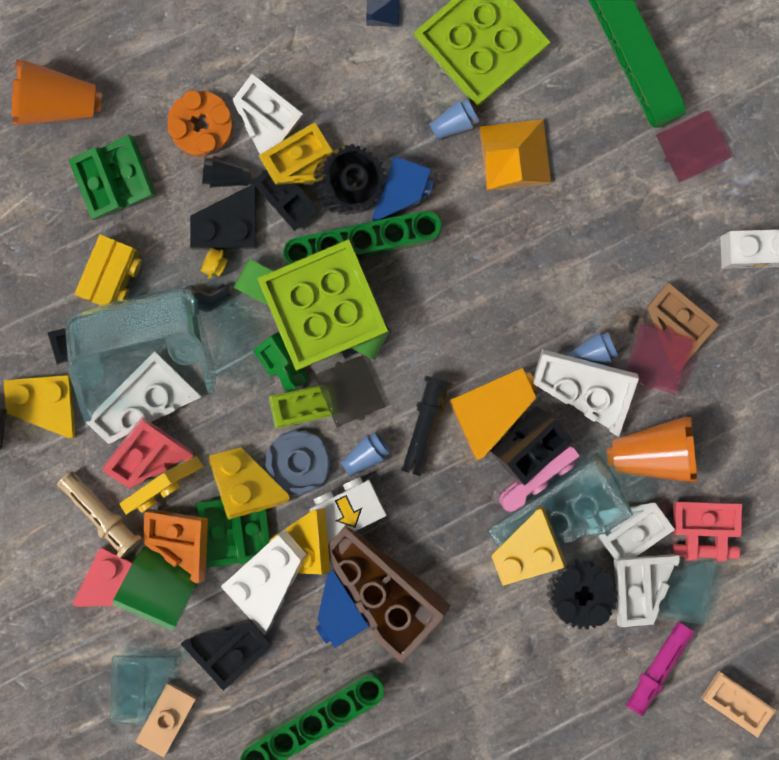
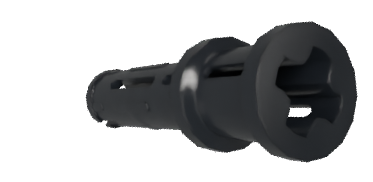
(430, 409)

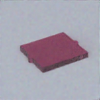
(693, 146)
(659, 358)

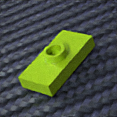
(298, 407)

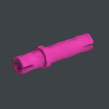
(656, 674)

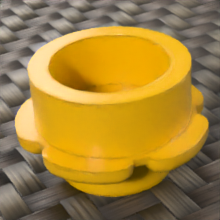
(213, 263)

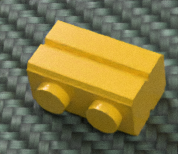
(108, 272)

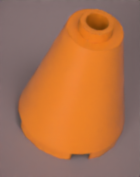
(50, 96)
(657, 452)

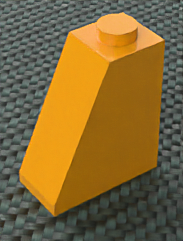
(493, 409)

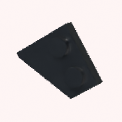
(226, 223)
(227, 651)

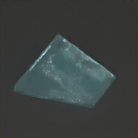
(688, 593)

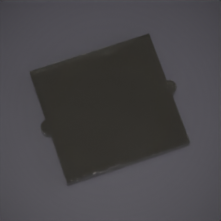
(349, 391)

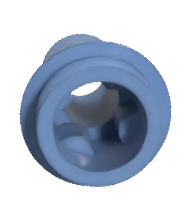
(454, 120)
(597, 349)
(367, 453)

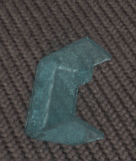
(131, 326)

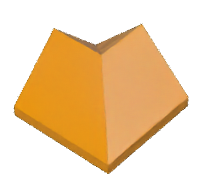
(515, 155)

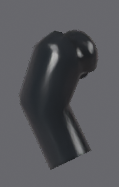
(209, 301)

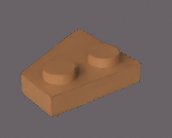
(681, 316)

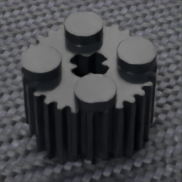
(332, 183)
(594, 608)

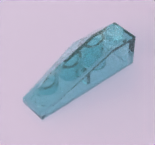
(577, 504)

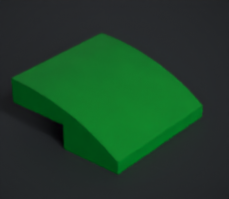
(112, 177)
(232, 539)
(155, 589)

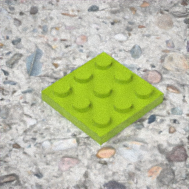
(481, 44)
(322, 305)

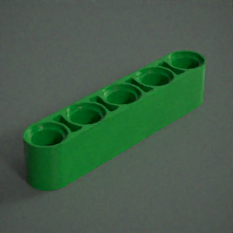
(640, 60)
(376, 230)
(323, 709)

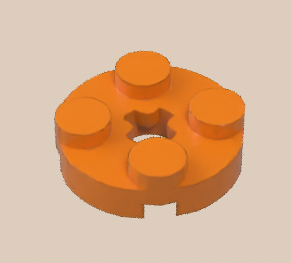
(206, 141)

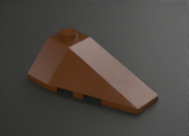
(389, 596)

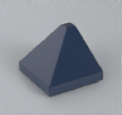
(382, 13)

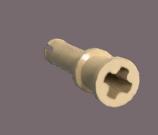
(108, 524)

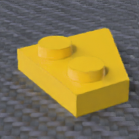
(42, 402)
(162, 485)

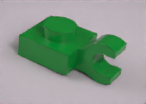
(276, 360)

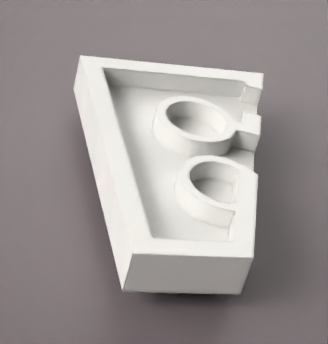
(593, 388)
(147, 393)
(265, 580)

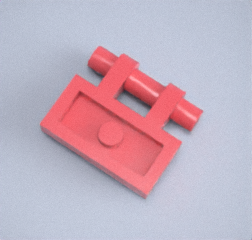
(707, 519)

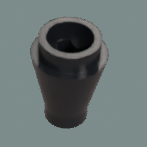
(224, 173)

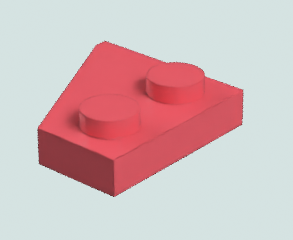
(144, 454)
(102, 579)

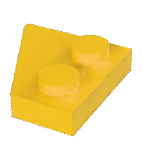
(296, 156)
(244, 484)
(312, 537)
(529, 550)

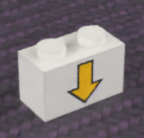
(750, 249)
(353, 507)

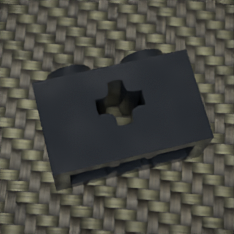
(531, 445)

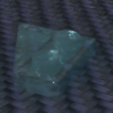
(137, 685)

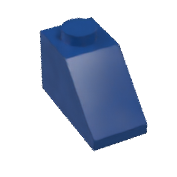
(403, 189)
(338, 613)

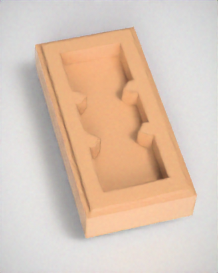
(738, 704)
(166, 719)

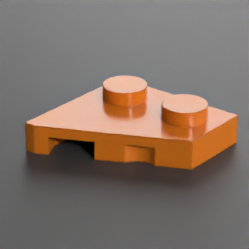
(179, 540)

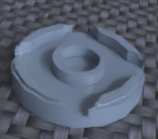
(298, 462)

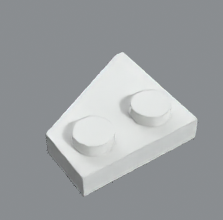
(265, 113)
(637, 533)
(641, 587)

